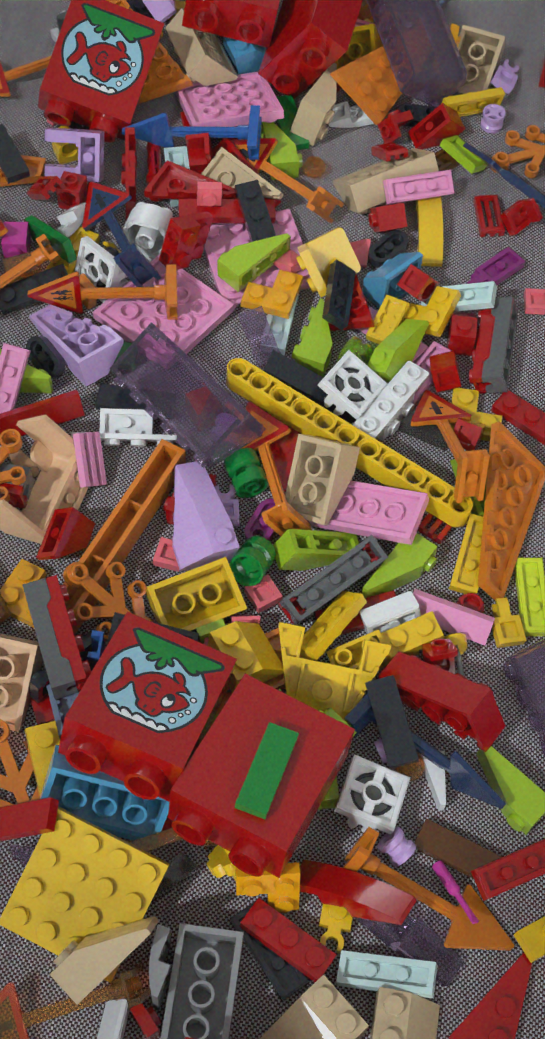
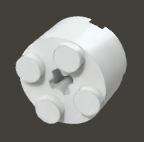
(147, 228)

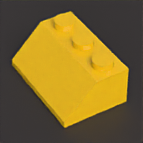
(196, 596)

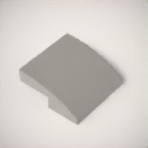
(158, 970)

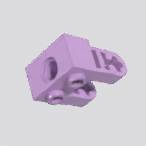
(90, 152)

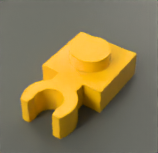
(336, 920)

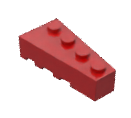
(447, 698)

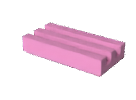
(93, 459)

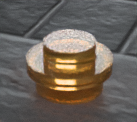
(314, 167)
(412, 770)

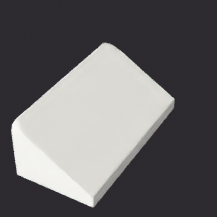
(390, 613)
(114, 1020)

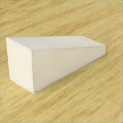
(436, 780)

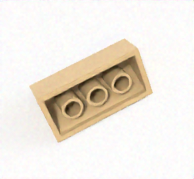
(200, 53)
(366, 188)
(403, 1016)

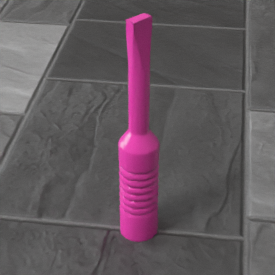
(453, 888)

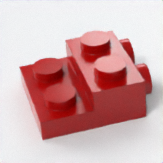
(185, 239)

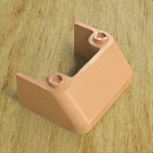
(55, 486)

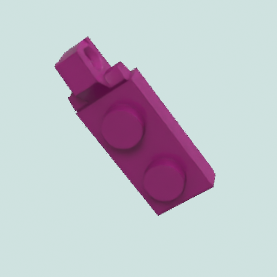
(498, 267)

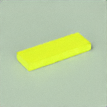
(531, 595)

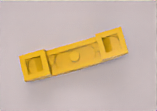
(430, 231)

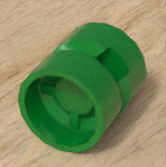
(246, 473)
(252, 560)

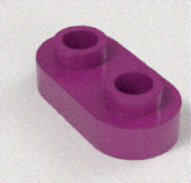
(256, 524)

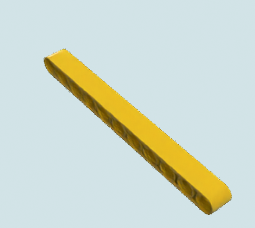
(268, 395)

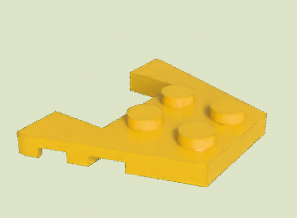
(323, 683)

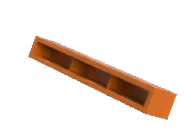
(127, 521)

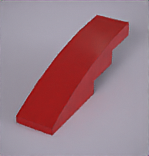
(357, 892)

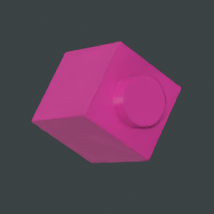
(16, 240)

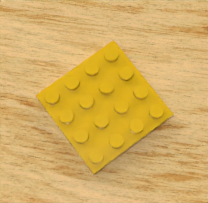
(81, 885)

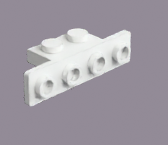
(392, 403)
(129, 426)

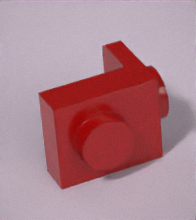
(390, 126)
(521, 215)
(442, 653)

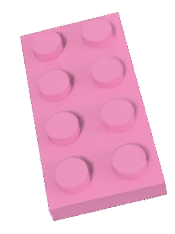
(378, 512)

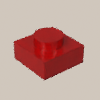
(146, 1020)

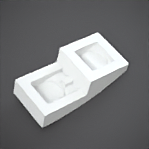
(349, 116)
(71, 219)

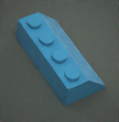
(103, 800)

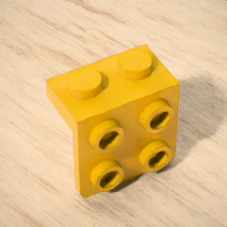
(323, 251)

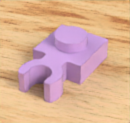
(505, 77)
(230, 504)

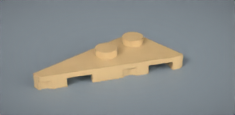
(231, 171)

